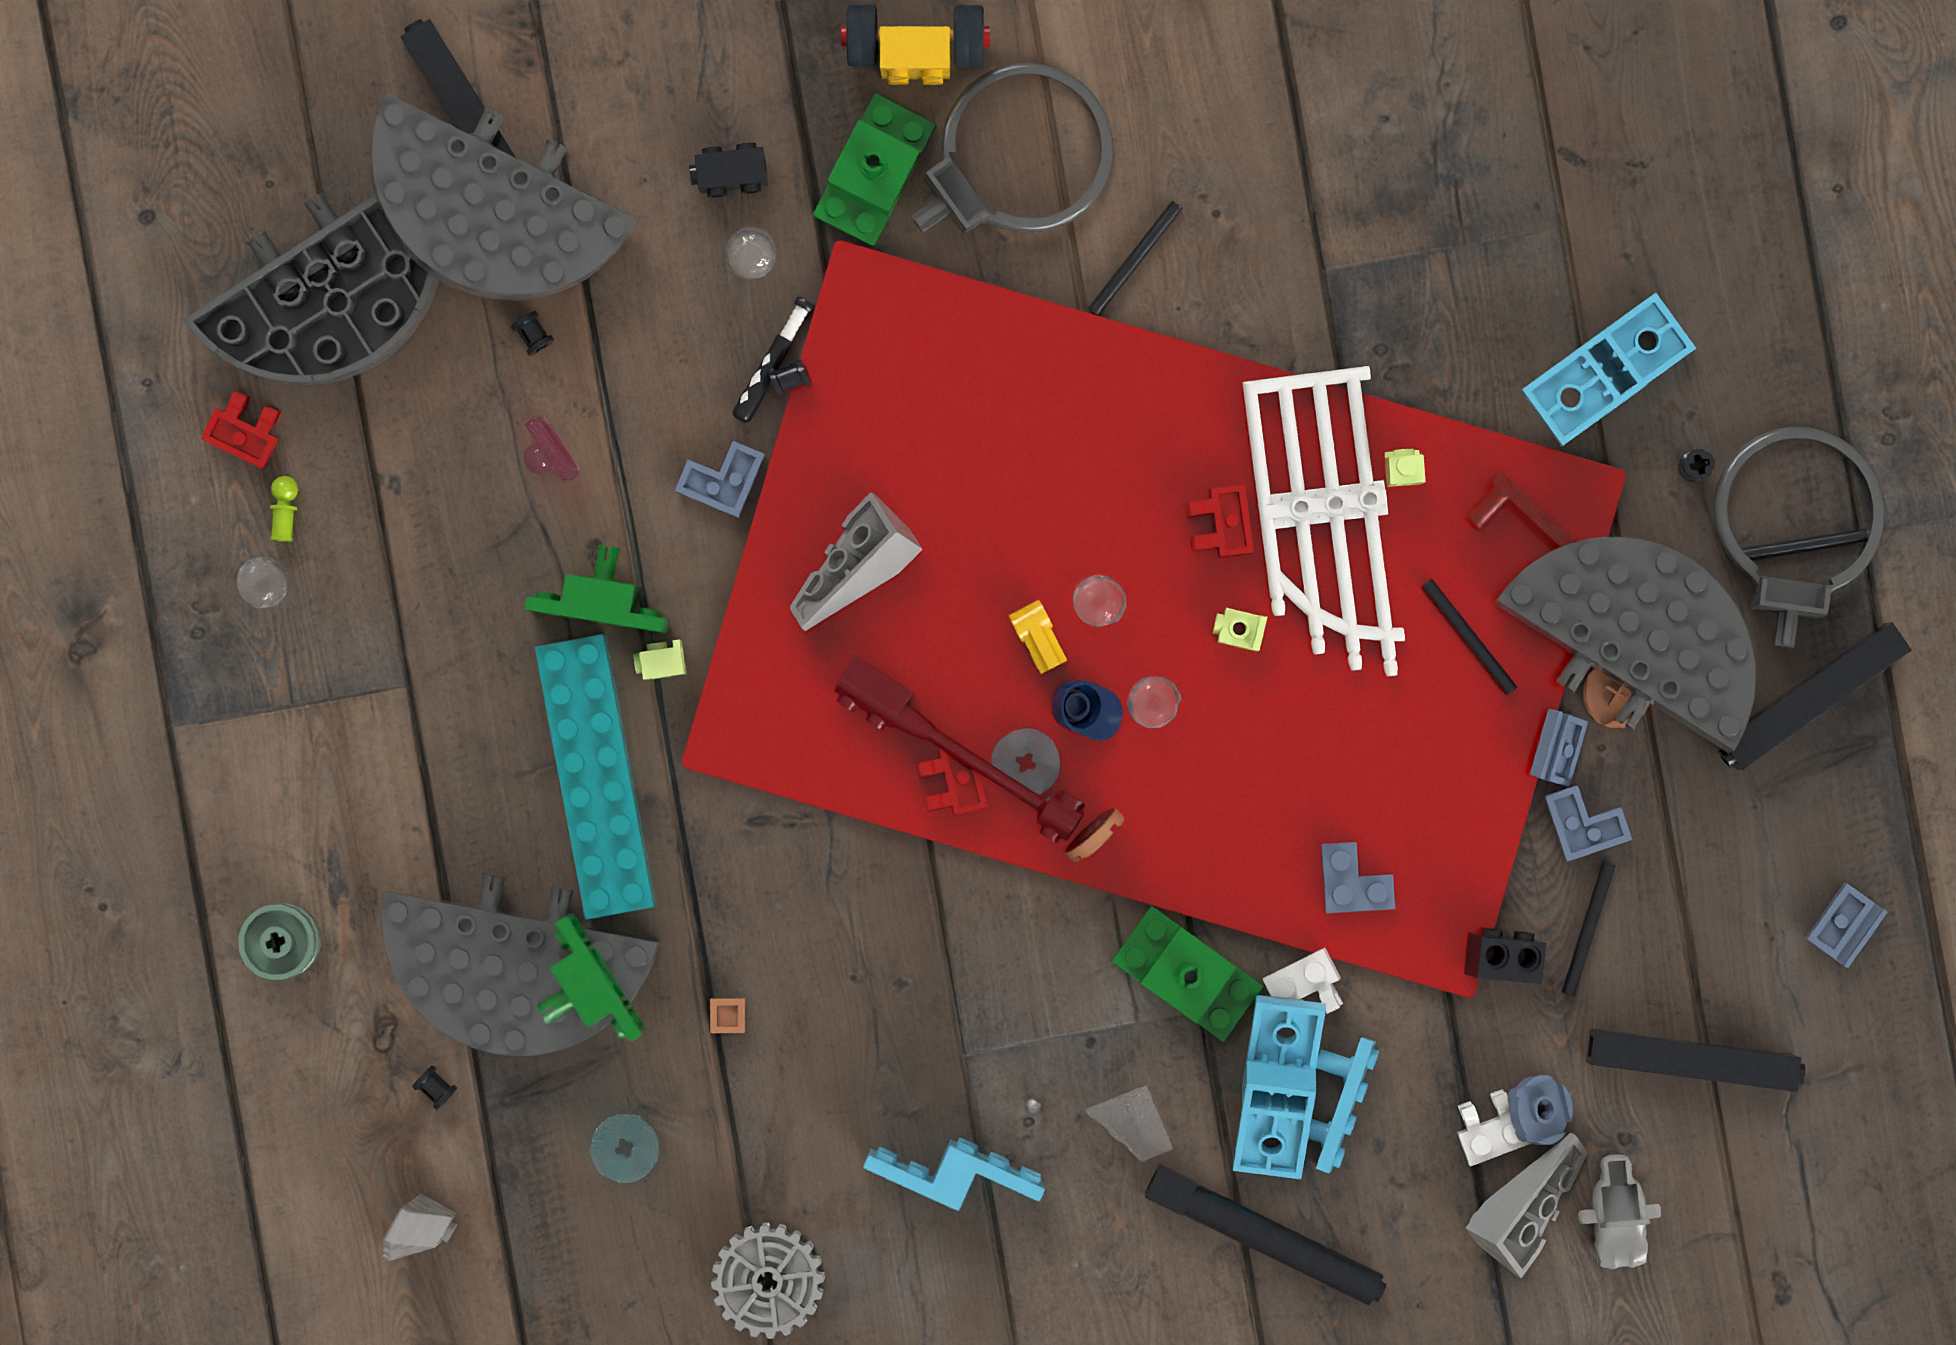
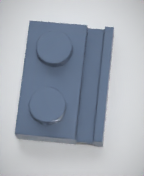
(1559, 748)
(1846, 925)

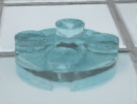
(1044, 756)
(617, 1166)

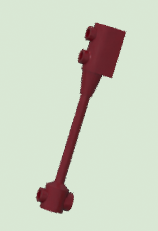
(890, 706)

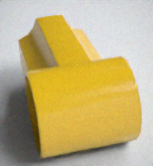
(1035, 630)

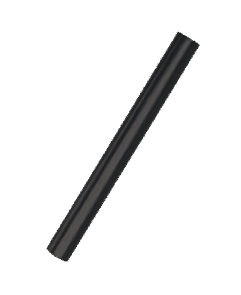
(1135, 258)
(1806, 544)
(1469, 636)
(1588, 928)

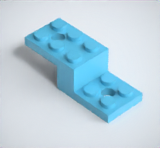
(1608, 369)
(1279, 1087)
(955, 1173)

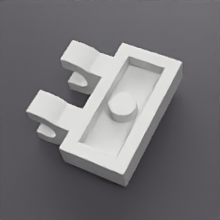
(1305, 977)
(1491, 1137)

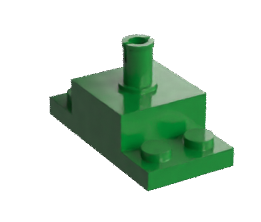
(873, 170)
(599, 599)
(1187, 973)
(588, 984)

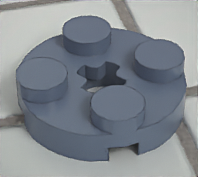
(1523, 1110)

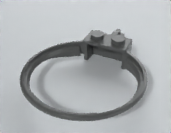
(958, 198)
(1787, 596)

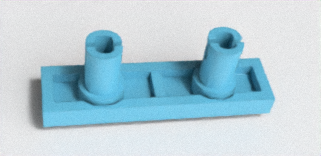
(1354, 1090)

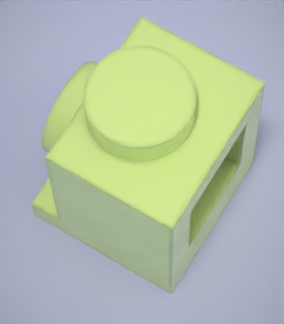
(1404, 467)
(1250, 639)
(660, 660)

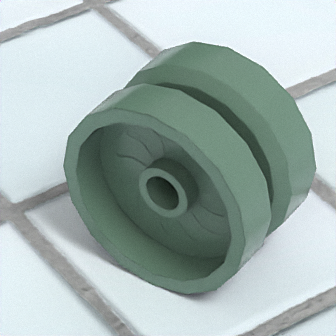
(259, 944)

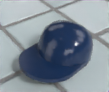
(1087, 709)

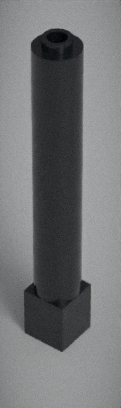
(1264, 1235)

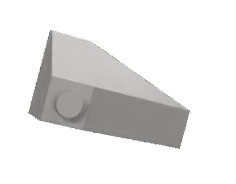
(865, 556)
(1517, 1214)
(418, 1228)

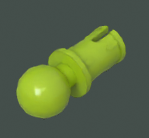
(284, 491)

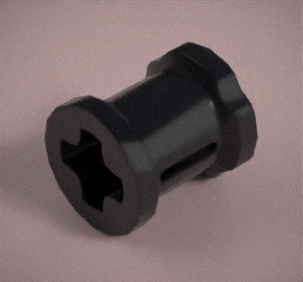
(532, 333)
(790, 377)
(1693, 475)
(434, 1087)

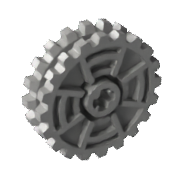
(745, 1294)

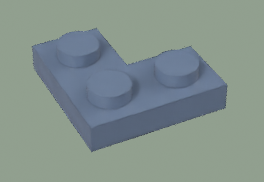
(723, 489)
(1582, 834)
(1346, 889)

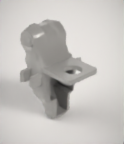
(1619, 1215)

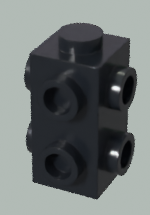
(722, 171)

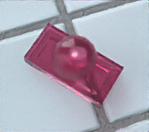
(548, 451)

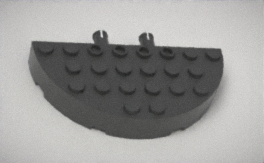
(483, 214)
(322, 306)
(1648, 625)
(487, 969)

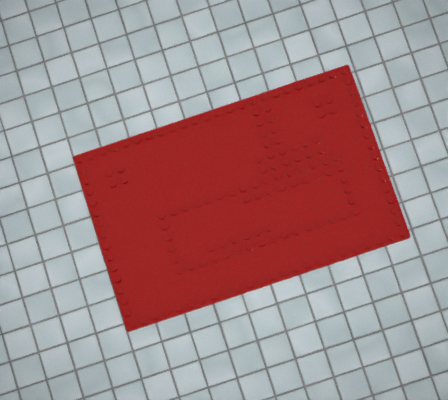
(1065, 451)

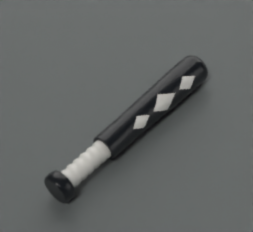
(761, 381)

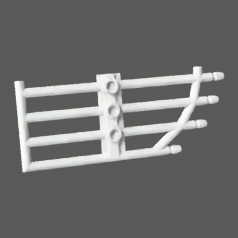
(1323, 505)

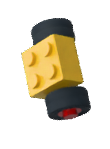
(915, 51)

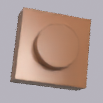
(727, 1015)

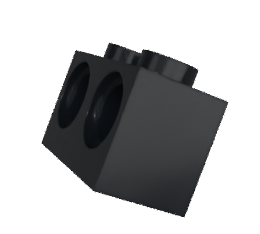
(1504, 963)

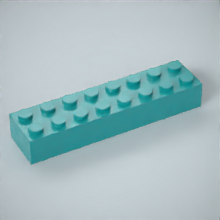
(595, 776)

